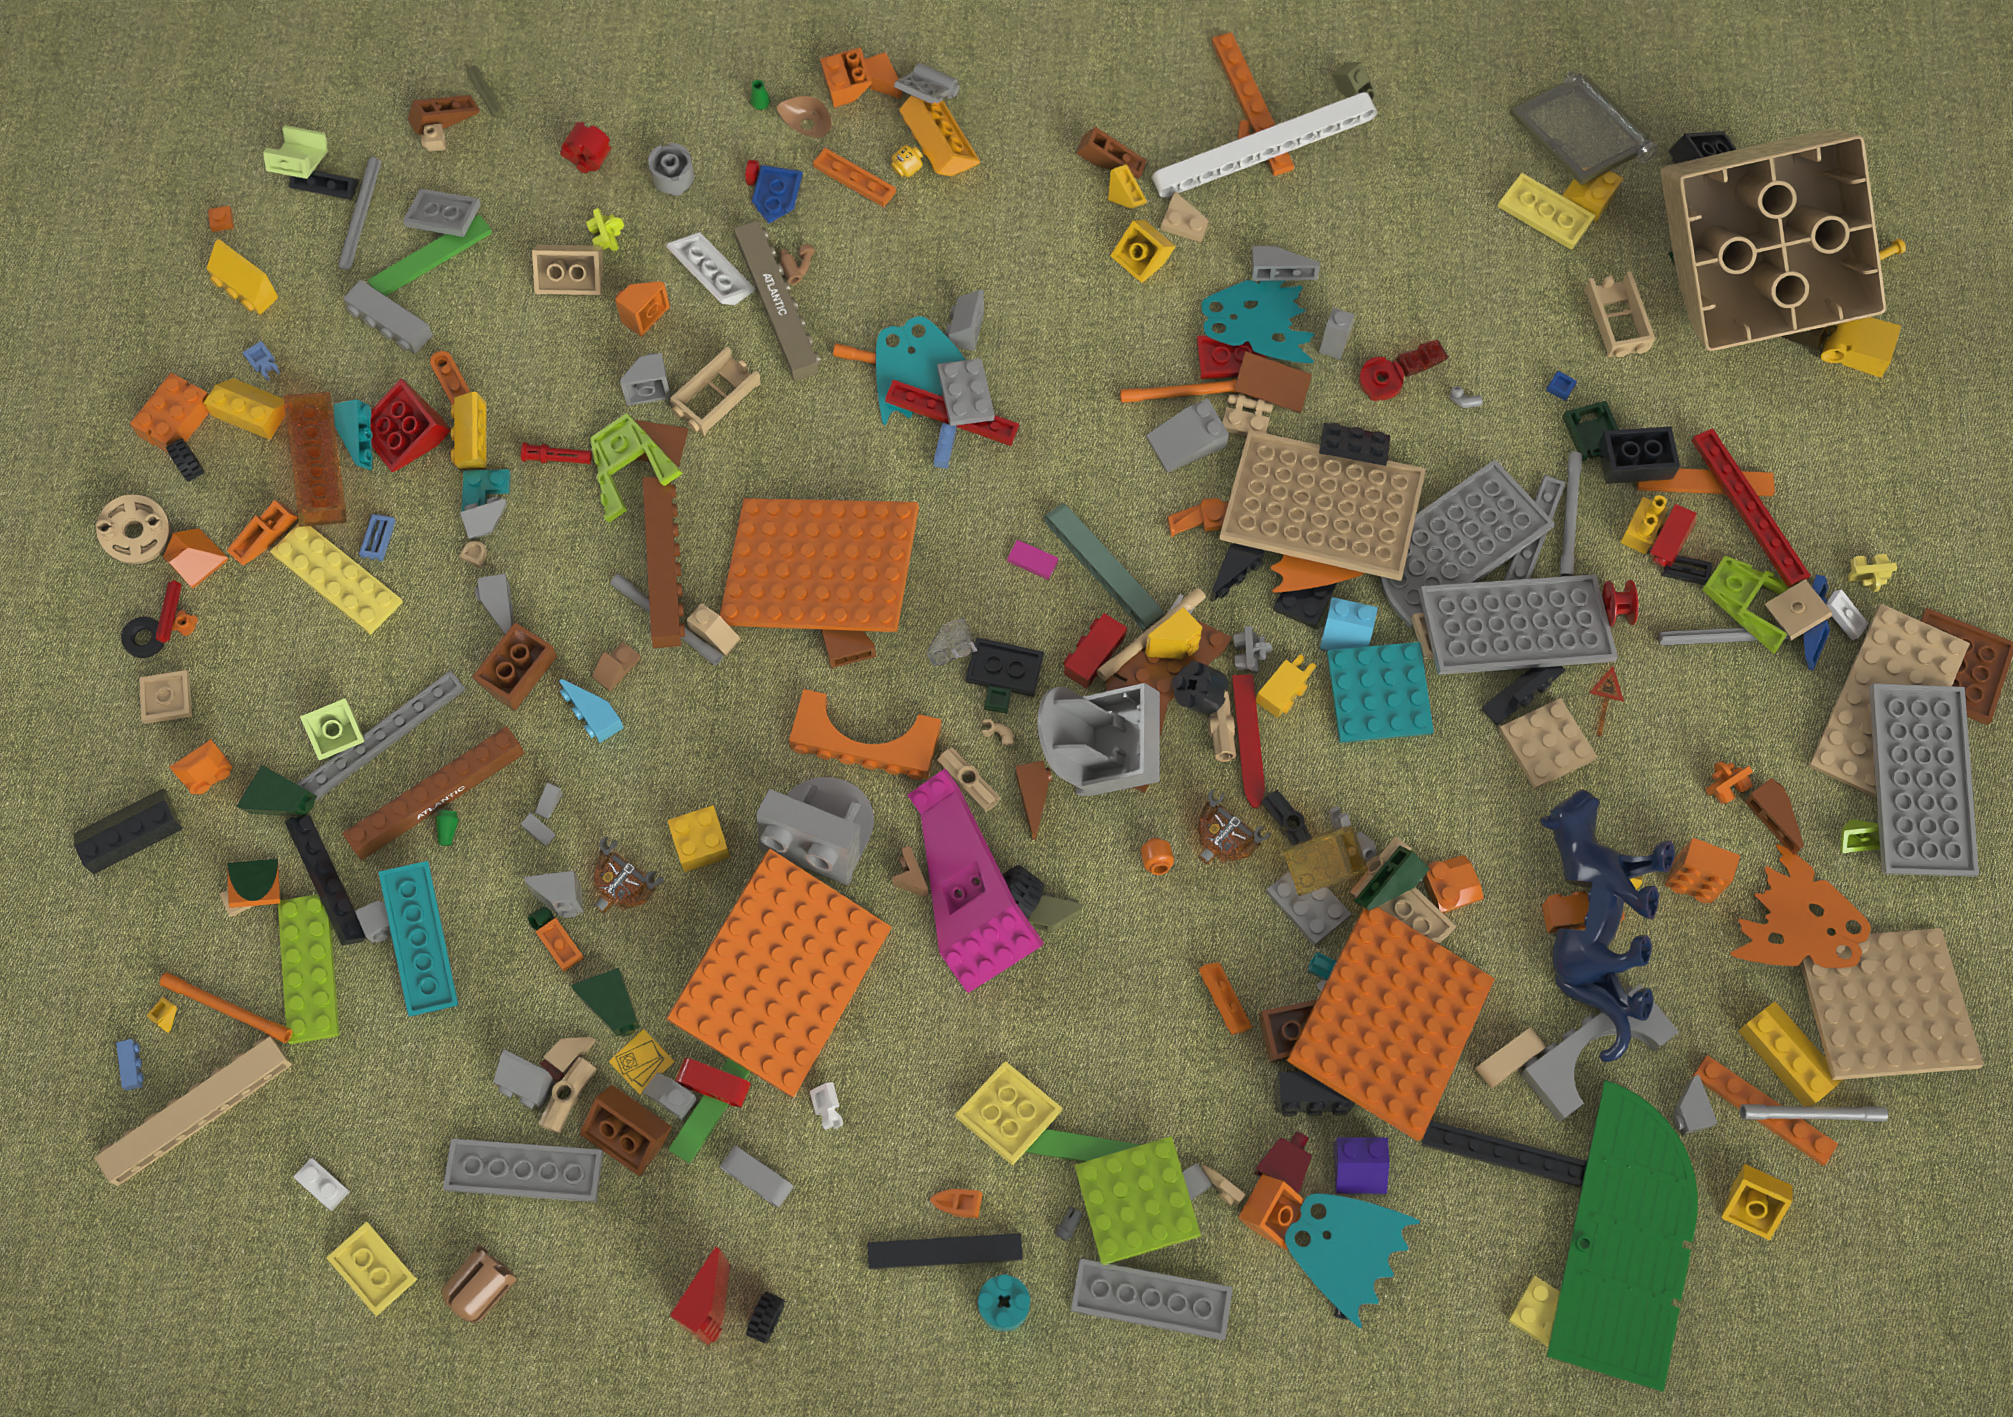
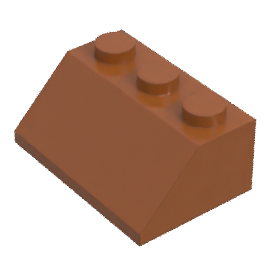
(515, 666)
(625, 1129)

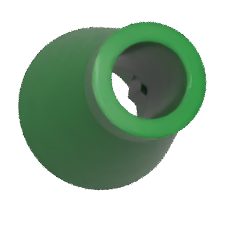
(759, 96)
(446, 826)

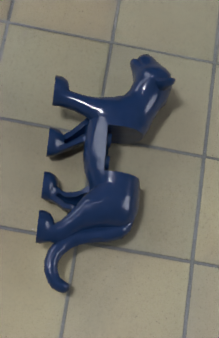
(1581, 959)

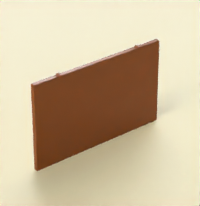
(1273, 382)
(667, 437)

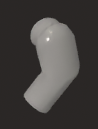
(1464, 401)

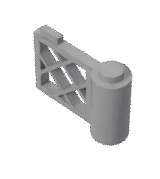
(928, 84)

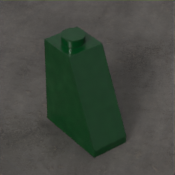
(275, 795)
(609, 1001)

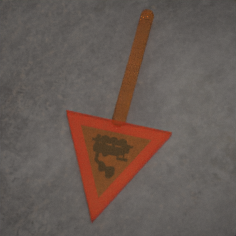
(1608, 688)

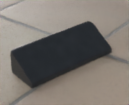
(326, 184)

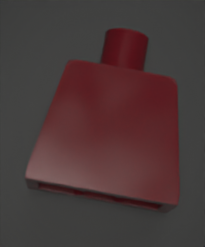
(1287, 1161)

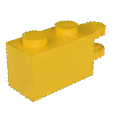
(1284, 686)

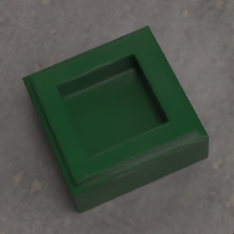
(997, 699)

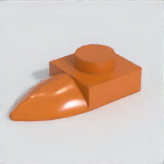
(958, 1202)

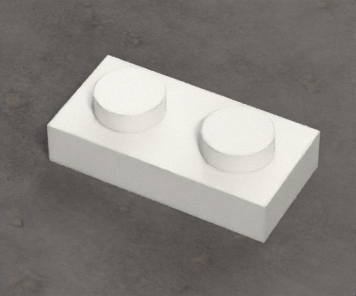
(1846, 614)
(321, 1184)

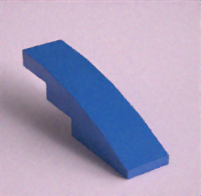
(1816, 637)

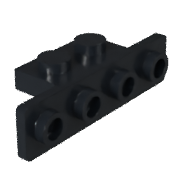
(1521, 692)

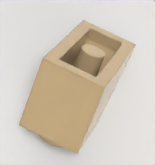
(712, 629)

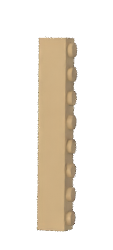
(192, 1111)

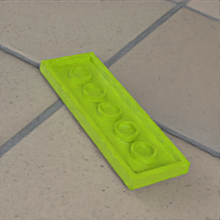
(308, 969)

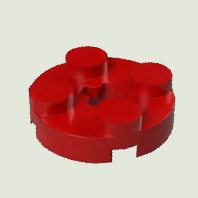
(1381, 390)

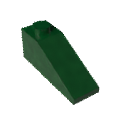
(1394, 878)

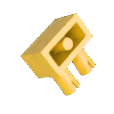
(1644, 525)

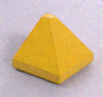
(163, 1014)

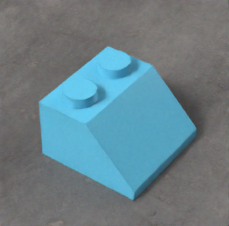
(1348, 625)

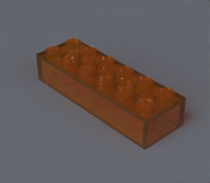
(314, 459)

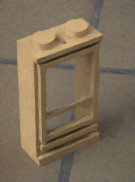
(1613, 293)
(730, 370)

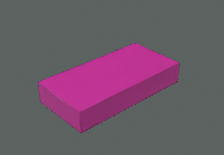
(1032, 559)

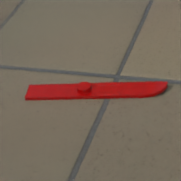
(1249, 738)

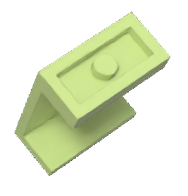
(298, 154)

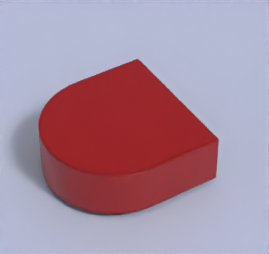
(752, 172)

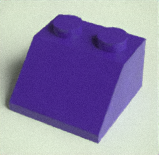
(1361, 1165)

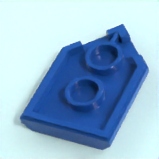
(776, 191)

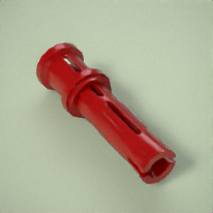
(543, 456)

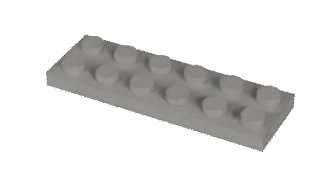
(523, 1170)
(1152, 1299)

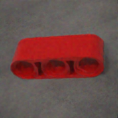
(713, 1082)

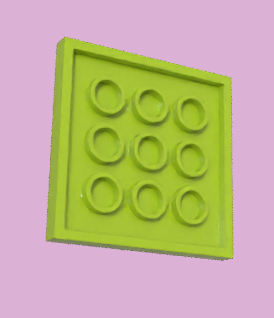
(1137, 1200)

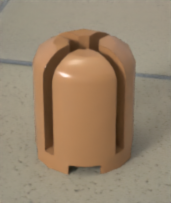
(477, 1286)

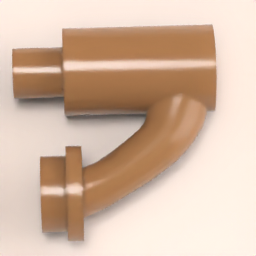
(791, 270)

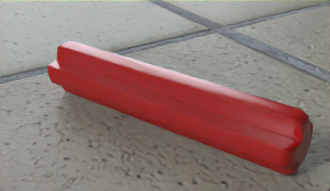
(168, 611)

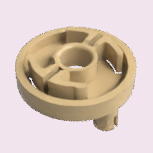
(113, 529)

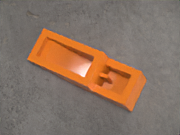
(262, 532)

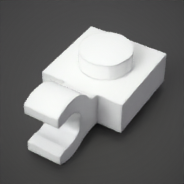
(824, 1103)

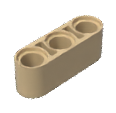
(1510, 1058)

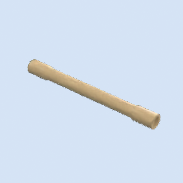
(1137, 645)

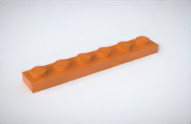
(1740, 1092)

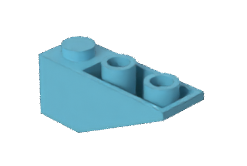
(595, 711)

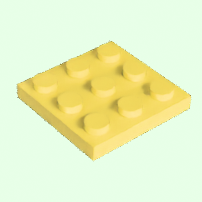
(1008, 1112)

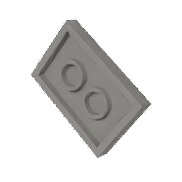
(442, 212)
(965, 392)
(1312, 913)

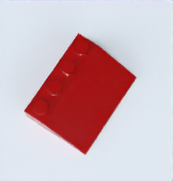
(704, 1301)

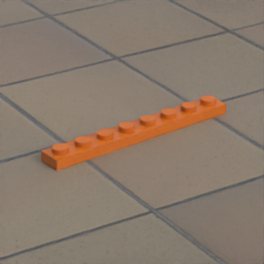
(1248, 94)

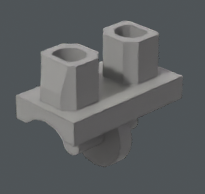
(1253, 647)

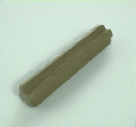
(485, 91)

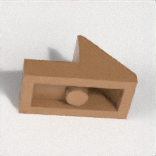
(615, 666)
(912, 879)

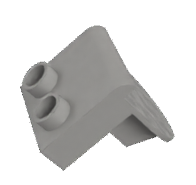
(1102, 738)
(818, 826)

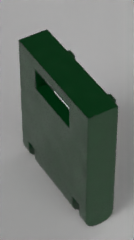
(1588, 433)

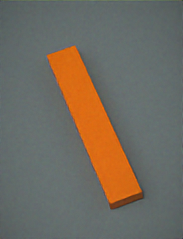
(1705, 482)

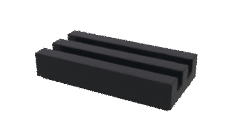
(1702, 576)

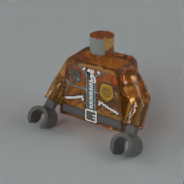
(1225, 834)
(621, 881)

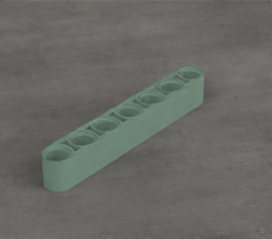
(1103, 566)

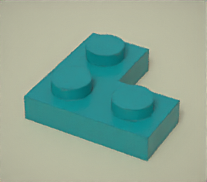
(483, 482)

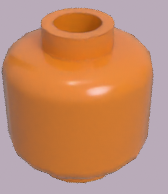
(1157, 856)

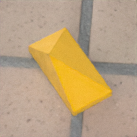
(1124, 188)

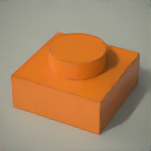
(220, 218)

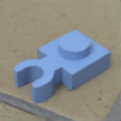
(261, 359)

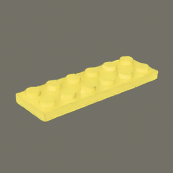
(336, 577)

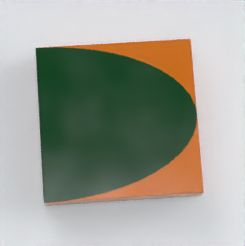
(253, 883)

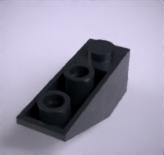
(1235, 567)

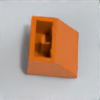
(846, 76)

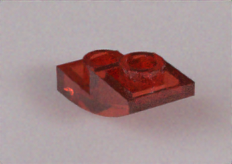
(1423, 358)

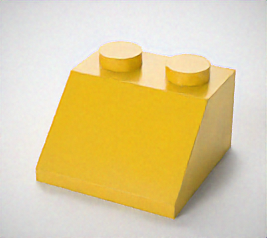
(1596, 193)
(1142, 250)
(1175, 637)
(1757, 1202)

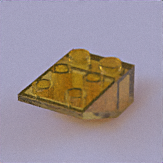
(1325, 859)

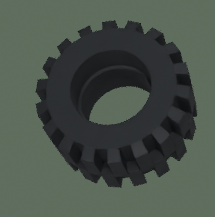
(1024, 888)

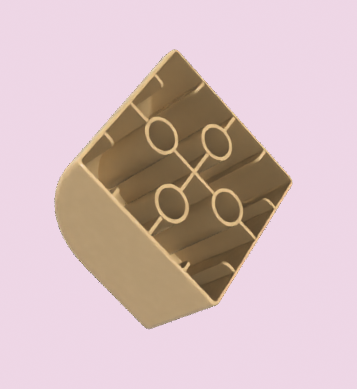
(1775, 238)

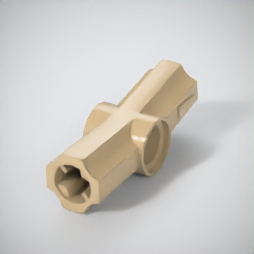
(1222, 731)
(559, 1109)

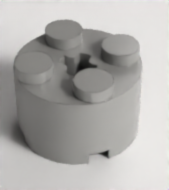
(671, 168)

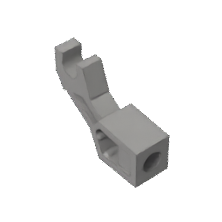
(1367, 845)

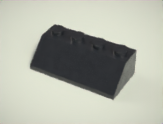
(126, 832)

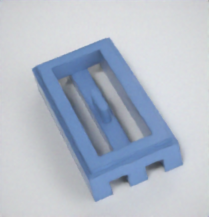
(385, 539)

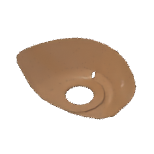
(800, 108)

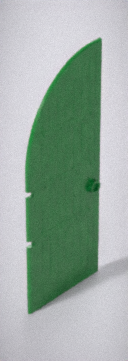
(1627, 1245)

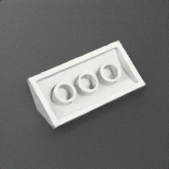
(711, 268)

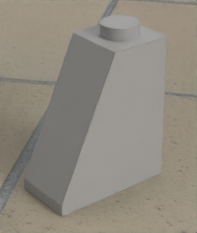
(1337, 333)

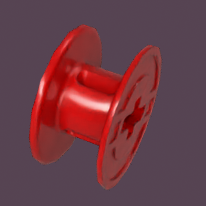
(1621, 602)

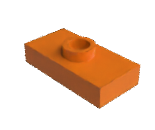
(559, 944)

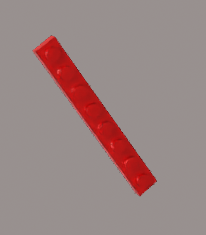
(1750, 508)

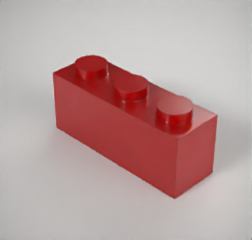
(1094, 650)

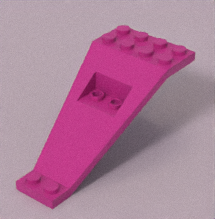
(984, 926)

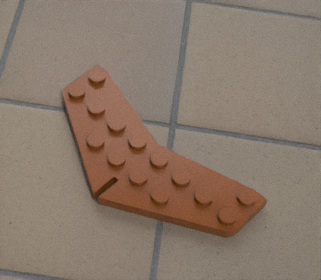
(1160, 671)

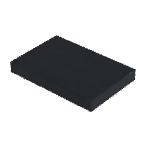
(1005, 666)

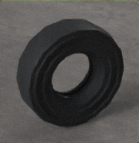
(130, 631)

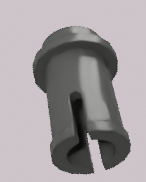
(1068, 1224)

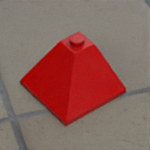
(405, 426)

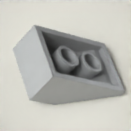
(1188, 436)

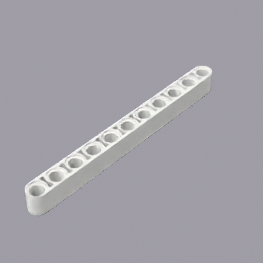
(1264, 145)

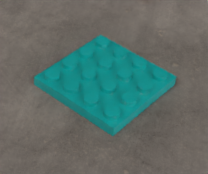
(1379, 692)

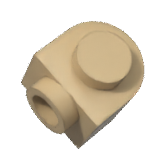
(434, 138)

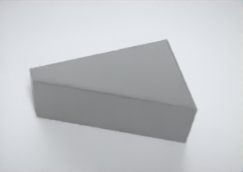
(548, 800)
(537, 829)

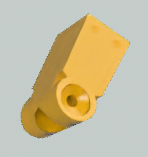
(1862, 345)

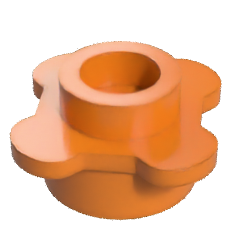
(186, 628)

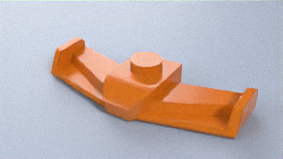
(1209, 513)

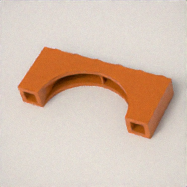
(907, 755)

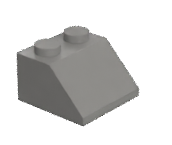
(966, 320)
(646, 380)
(558, 892)
(523, 1080)

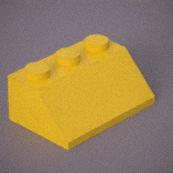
(240, 278)
(246, 407)
(469, 432)

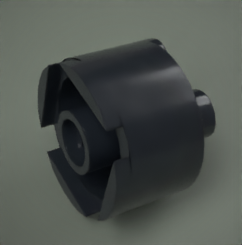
(1200, 688)

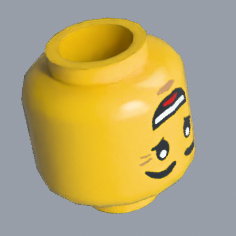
(906, 161)

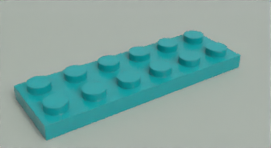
(418, 938)

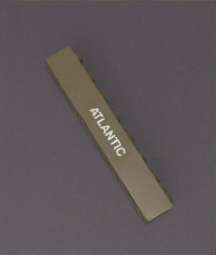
(776, 300)

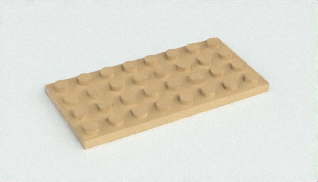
(1893, 652)

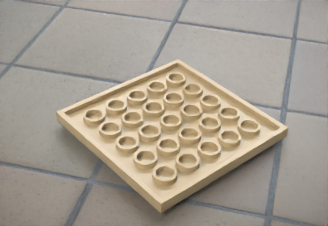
(1892, 1009)

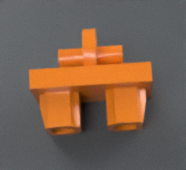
(1728, 778)

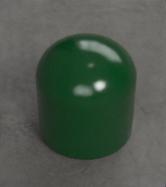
(541, 916)

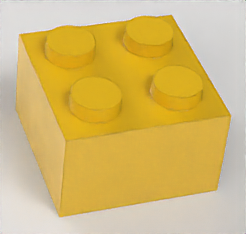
(698, 838)

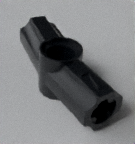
(1281, 812)

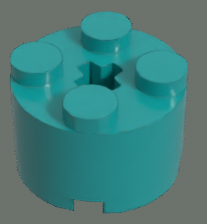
(1006, 1288)

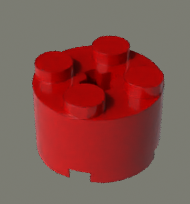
(586, 147)

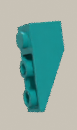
(354, 428)

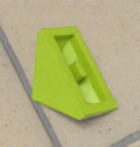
(1859, 836)

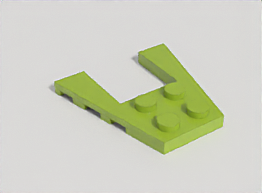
(617, 447)
(1733, 589)

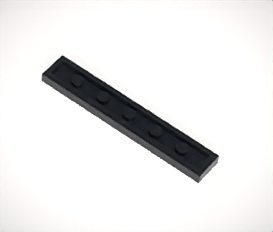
(945, 1251)

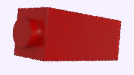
(1673, 535)

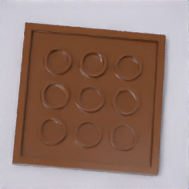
(1982, 667)

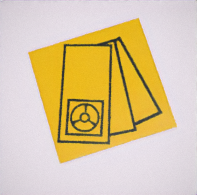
(641, 1061)

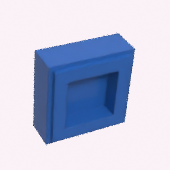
(1561, 385)

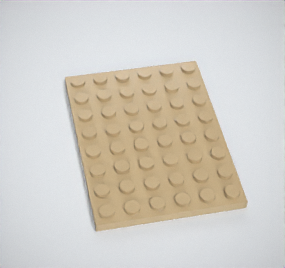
(1323, 506)

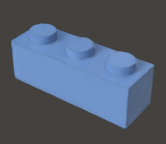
(945, 446)
(130, 1064)

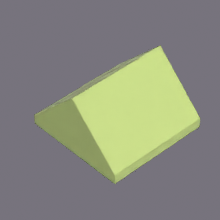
(332, 729)

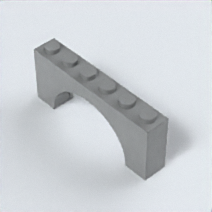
(1553, 1073)

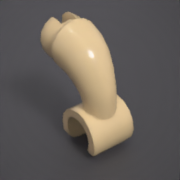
(1004, 731)

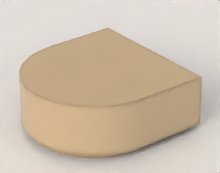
(474, 553)

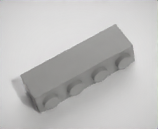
(387, 317)

